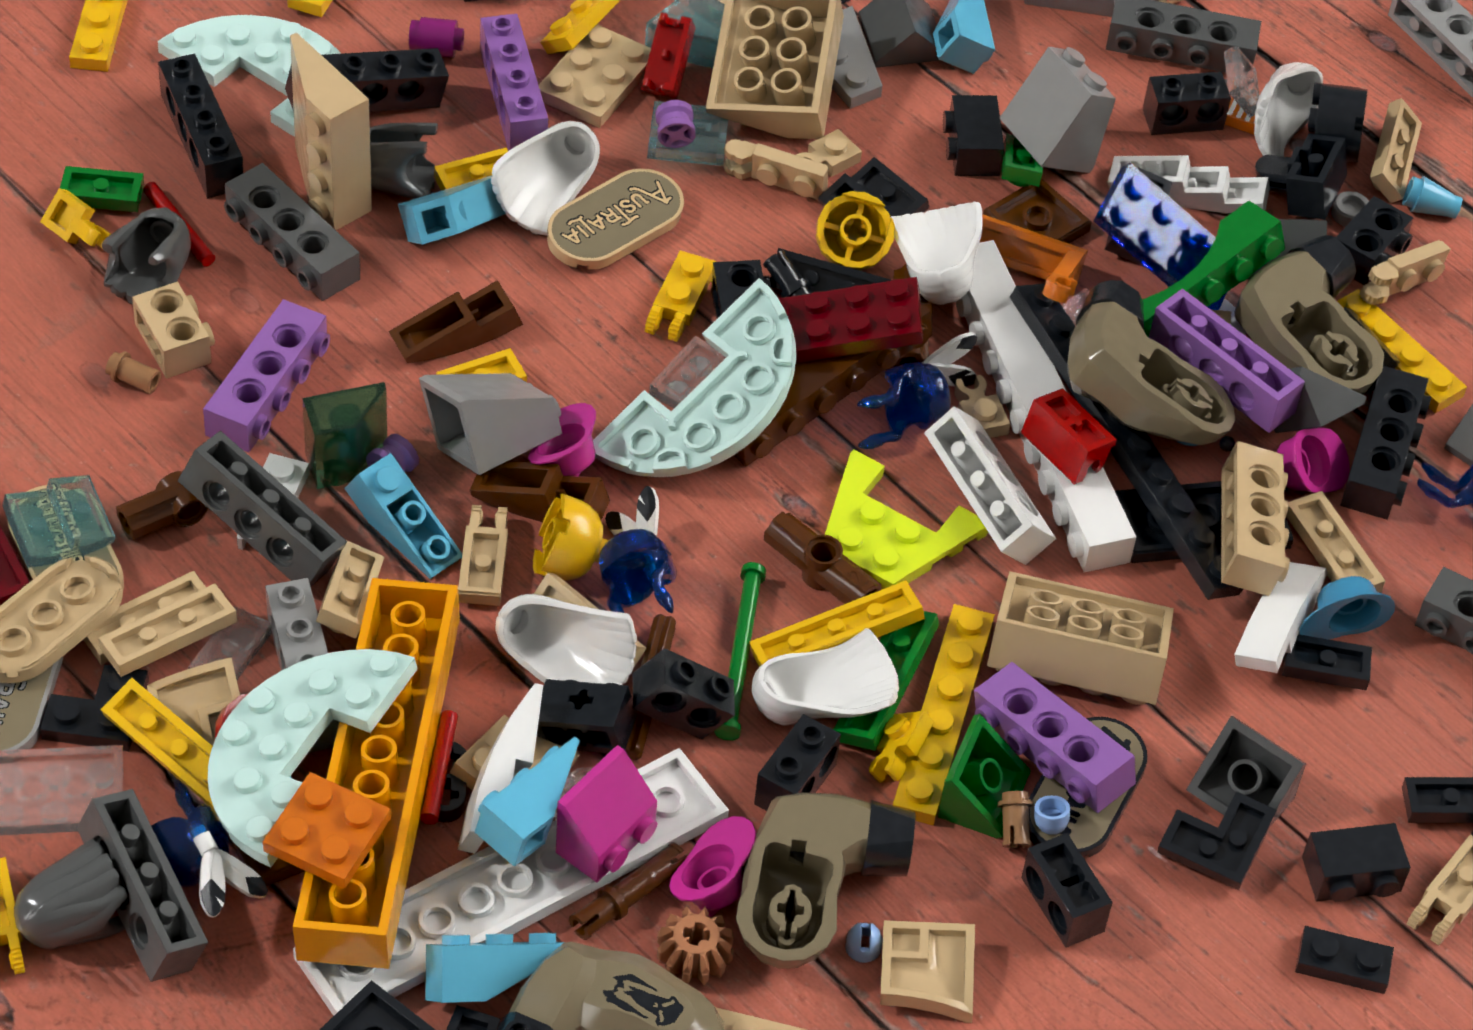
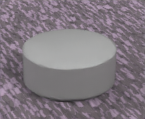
(1347, 206)

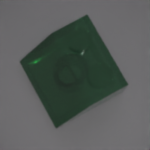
(342, 431)

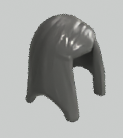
(399, 159)
(146, 253)
(71, 900)

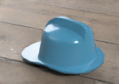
(1348, 608)

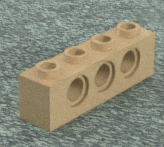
(1253, 519)

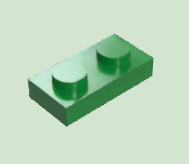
(1019, 165)
(105, 187)

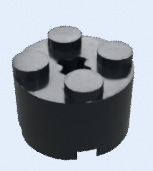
(1339, 114)

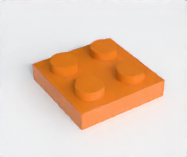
(327, 830)

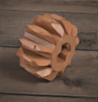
(695, 945)

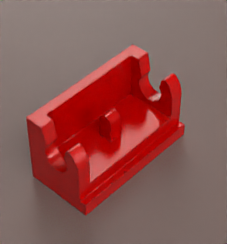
(668, 56)
(1067, 435)

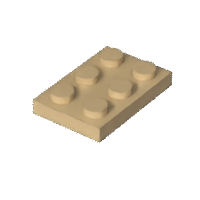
(596, 76)

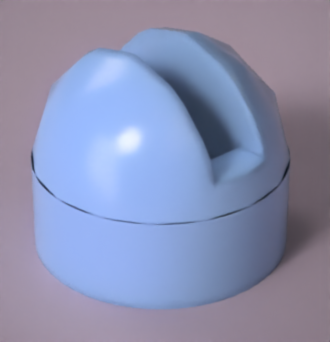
(1052, 814)
(853, 942)

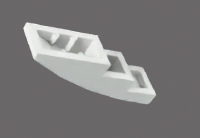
(1199, 187)
(1278, 618)
(508, 756)

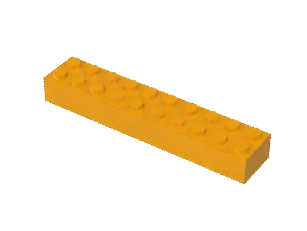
(388, 767)

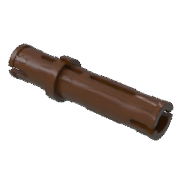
(614, 901)

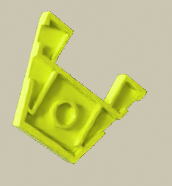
(886, 541)

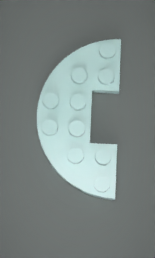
(247, 42)
(724, 409)
(279, 726)

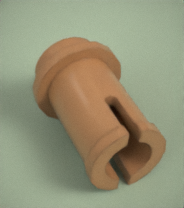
(125, 369)
(1016, 823)

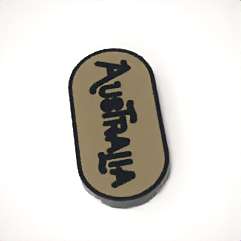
(1086, 827)

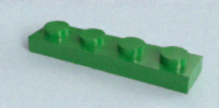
(906, 651)

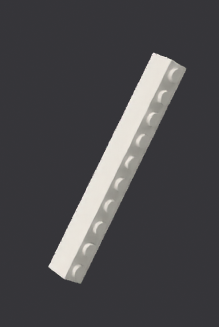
(1022, 372)

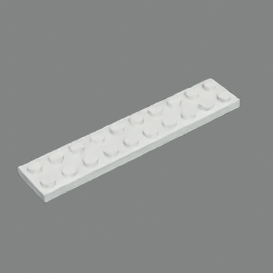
(495, 897)

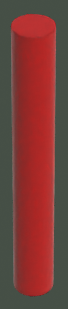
(198, 247)
(439, 767)

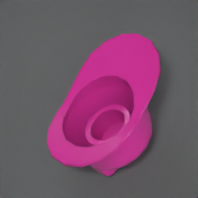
(572, 448)
(1315, 461)
(714, 866)

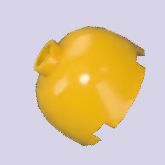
(855, 230)
(570, 539)

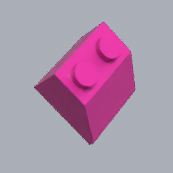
(605, 816)

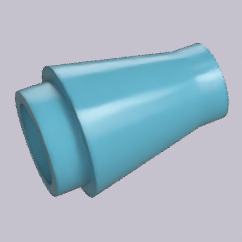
(1430, 198)

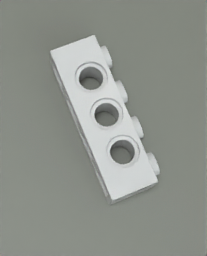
(990, 486)

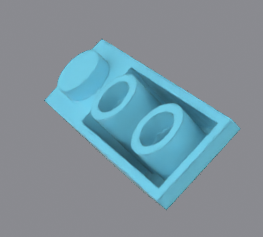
(964, 35)
(449, 211)
(403, 516)
(521, 814)
(482, 970)

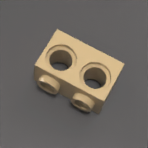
(173, 329)

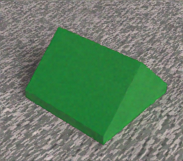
(978, 777)

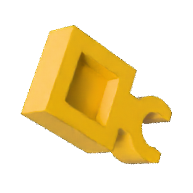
(901, 739)

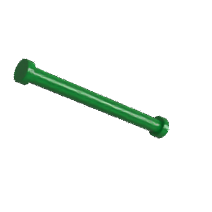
(753, 575)

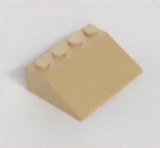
(776, 65)
(330, 137)
(1082, 638)

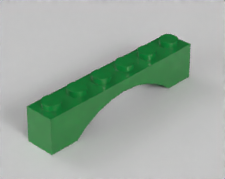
(1242, 246)

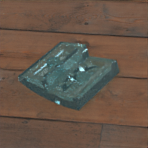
(705, 148)
(58, 521)

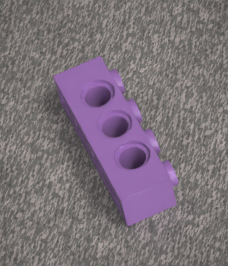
(512, 79)
(267, 375)
(1249, 375)
(1055, 737)

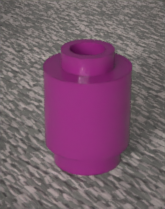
(436, 33)

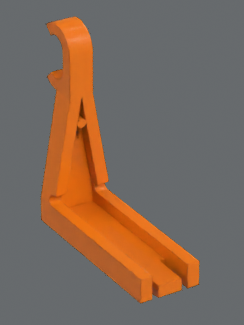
(1038, 256)

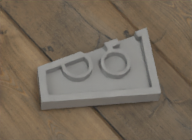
(855, 72)

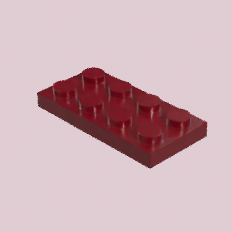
(855, 319)

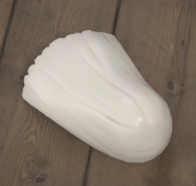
(1284, 106)
(545, 173)
(941, 249)
(567, 640)
(827, 682)

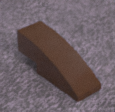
(456, 324)
(531, 488)

